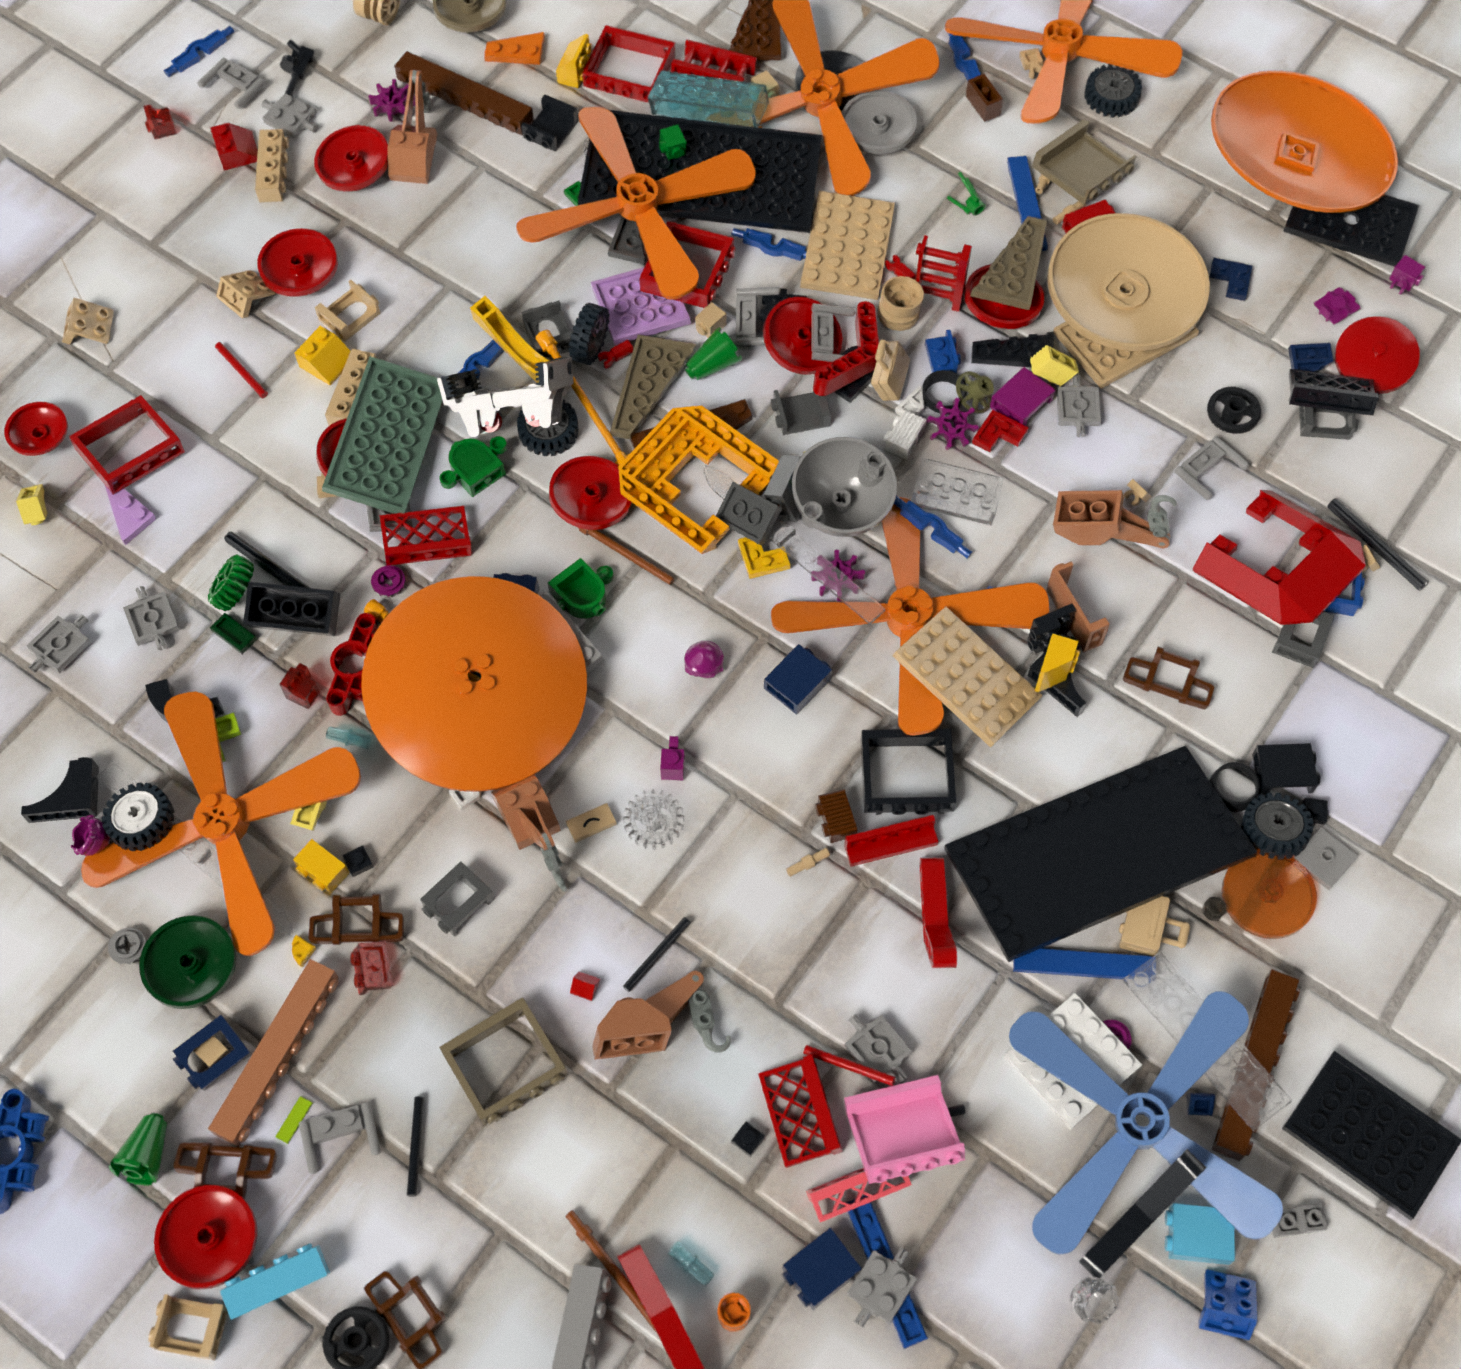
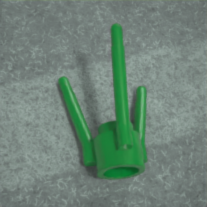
(974, 203)

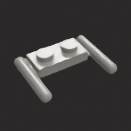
(236, 76)
(747, 314)
(823, 330)
(1204, 460)
(338, 1125)

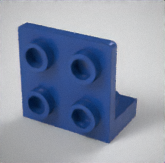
(1229, 1305)

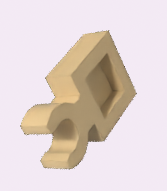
(1031, 60)

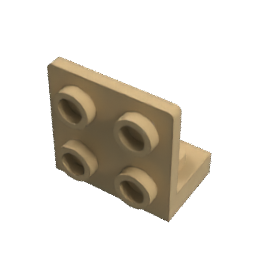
(240, 289)
(87, 321)

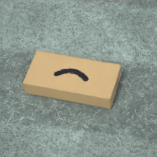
(591, 822)

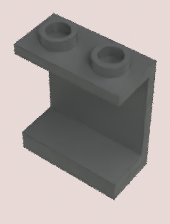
(801, 412)

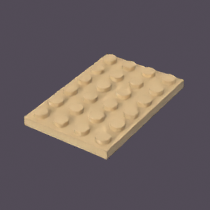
(847, 245)
(1106, 363)
(967, 676)

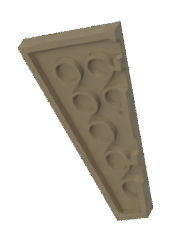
(1015, 269)
(650, 373)

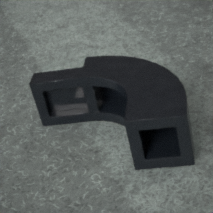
(162, 691)

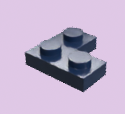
(1235, 273)

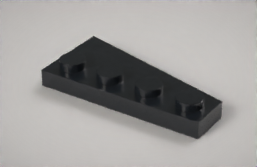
(1010, 352)

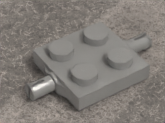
(289, 115)
(1078, 406)
(151, 618)
(58, 644)
(878, 1047)
(881, 1287)

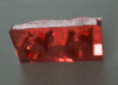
(371, 967)

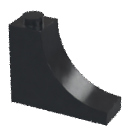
(1063, 692)
(72, 799)

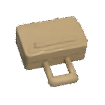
(890, 370)
(1145, 927)

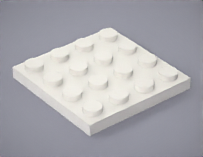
(1096, 1041)

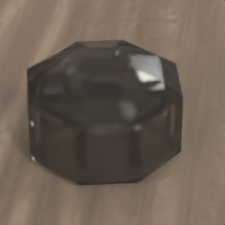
(1214, 908)

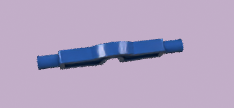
(961, 52)
(190, 55)
(763, 241)
(485, 357)
(940, 534)

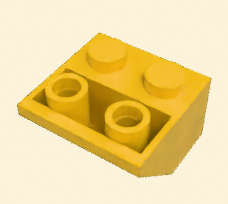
(574, 61)

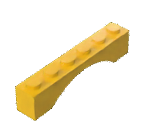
(501, 331)

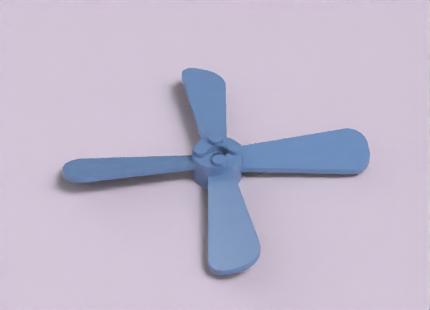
(1237, 1197)

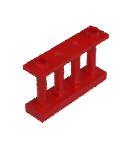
(716, 56)
(960, 271)

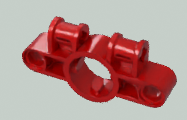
(347, 685)

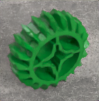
(230, 582)

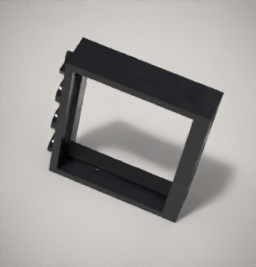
(901, 805)

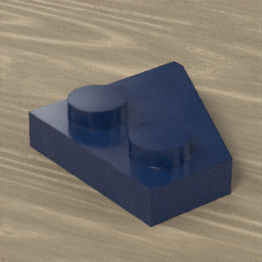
(1310, 356)

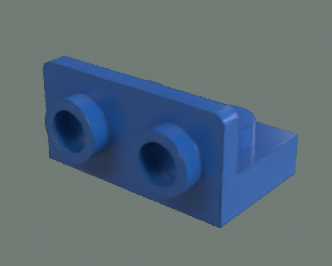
(942, 353)

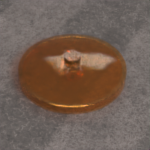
(1269, 896)

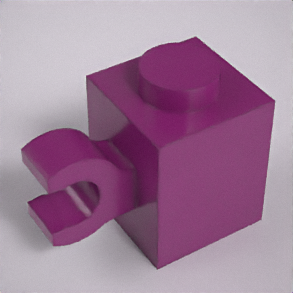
(1407, 274)
(672, 761)

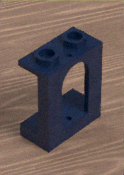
(203, 1079)

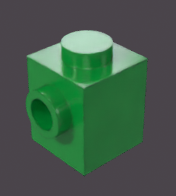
(672, 142)

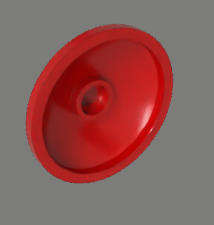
(36, 428)

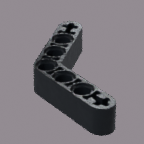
(1142, 1214)

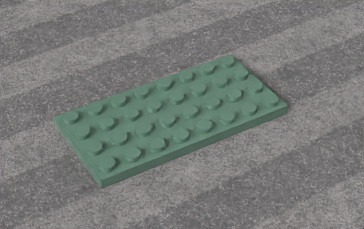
(385, 437)

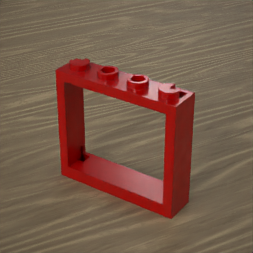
(630, 41)
(701, 238)
(138, 466)

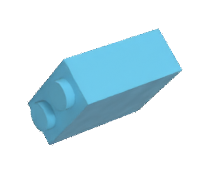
(1199, 1235)

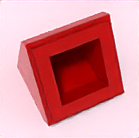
(584, 985)

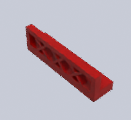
(891, 840)

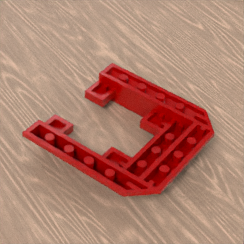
(1304, 591)

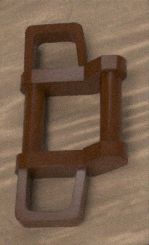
(1190, 679)
(337, 918)
(207, 1149)
(406, 1342)

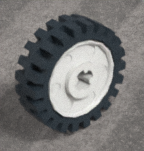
(138, 816)

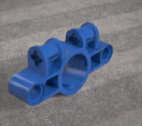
(29, 1128)

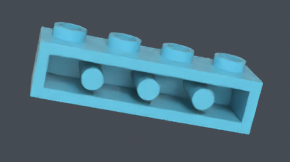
(274, 1282)

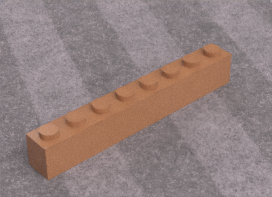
(273, 1053)

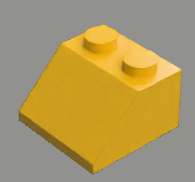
(323, 355)
(1058, 662)

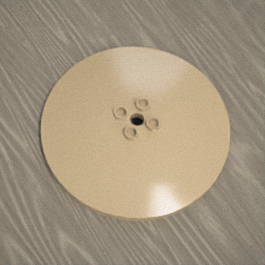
(1135, 253)

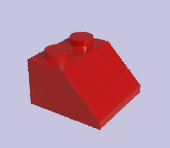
(234, 145)

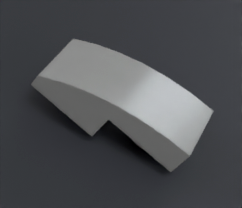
(1301, 1221)

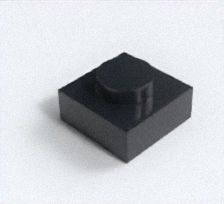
(1317, 809)
(358, 861)
(748, 1139)

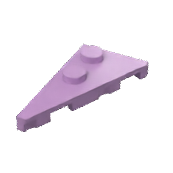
(129, 514)

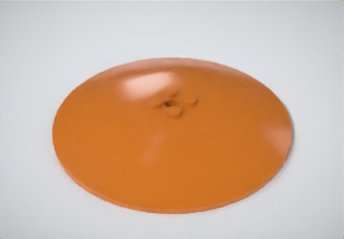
(1342, 145)
(466, 730)

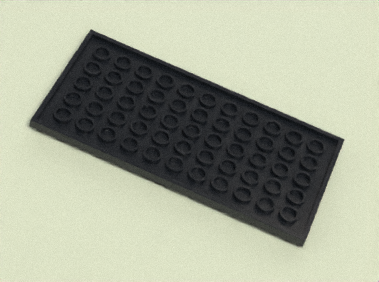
(782, 163)
(1098, 852)

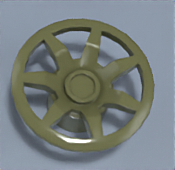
(977, 390)

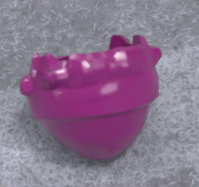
(704, 659)
(89, 836)

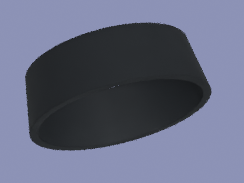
(941, 376)
(1234, 806)

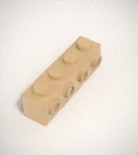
(271, 165)
(347, 386)

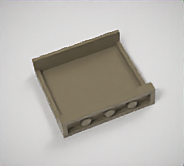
(1081, 163)

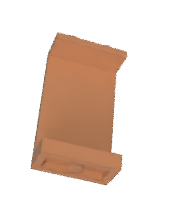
(1086, 634)

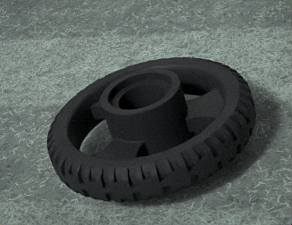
(1234, 409)
(361, 1316)

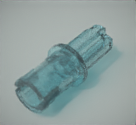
(349, 737)
(691, 1263)

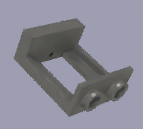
(553, 313)
(1308, 430)
(1299, 652)
(451, 922)

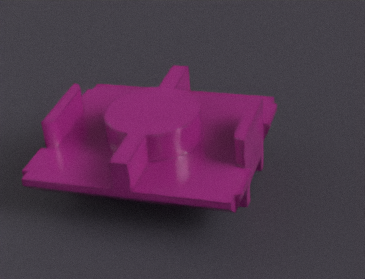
(1337, 305)

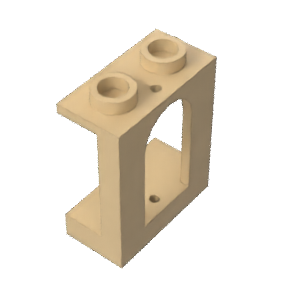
(329, 317)
(172, 1306)

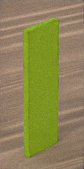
(292, 1121)

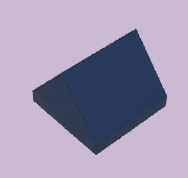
(1200, 1104)

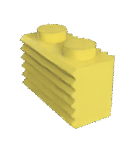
(1053, 365)

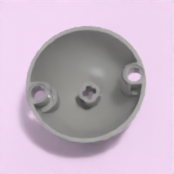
(836, 472)

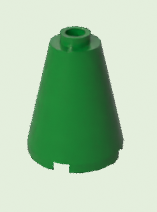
(713, 356)
(142, 1152)

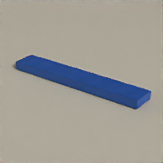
(1024, 190)
(1079, 963)
(873, 1238)

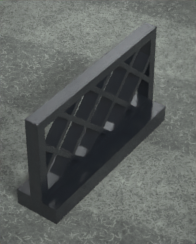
(1339, 398)

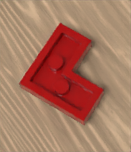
(997, 427)

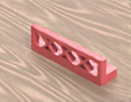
(844, 1183)

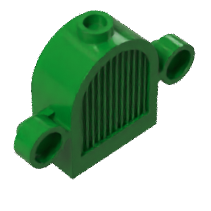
(474, 464)
(581, 589)

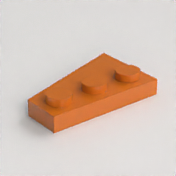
(519, 49)

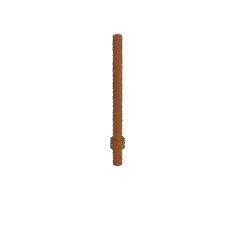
(629, 555)
(585, 1233)

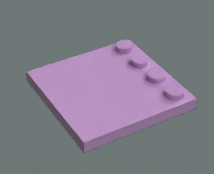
(636, 311)

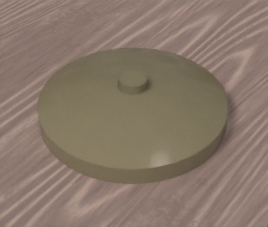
(468, 14)

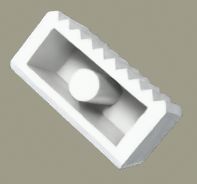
(905, 434)

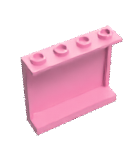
(903, 1129)

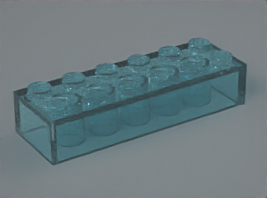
(708, 99)

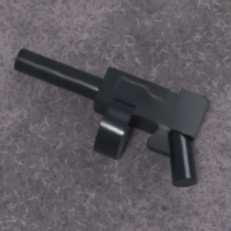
(296, 64)

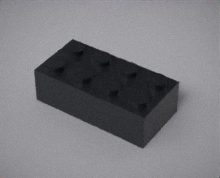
(291, 609)

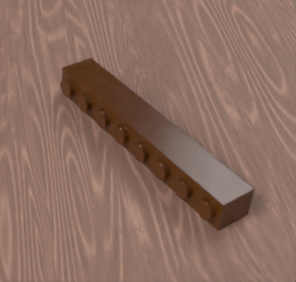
(466, 93)
(1263, 1042)

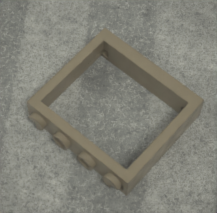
(485, 1029)

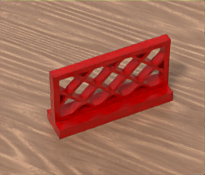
(410, 553)
(820, 1105)

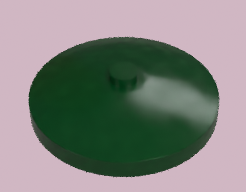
(187, 962)

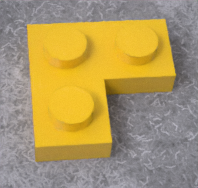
(759, 562)

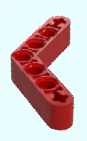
(856, 363)
(936, 932)
(659, 1309)

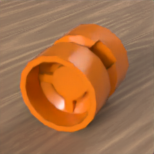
(733, 1312)

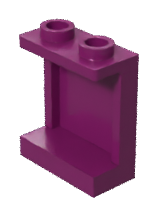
(1022, 396)

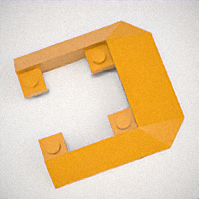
(668, 448)

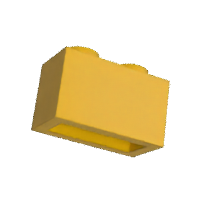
(320, 866)

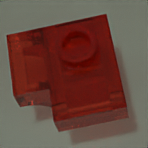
(159, 122)
(298, 686)

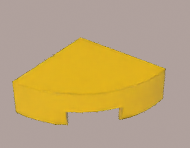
(301, 950)

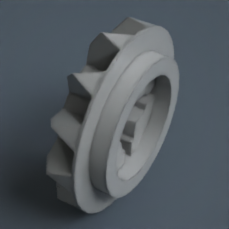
(119, 940)

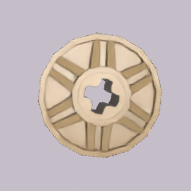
(377, 10)
(900, 303)

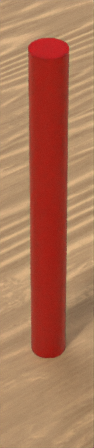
(241, 370)
(849, 1065)

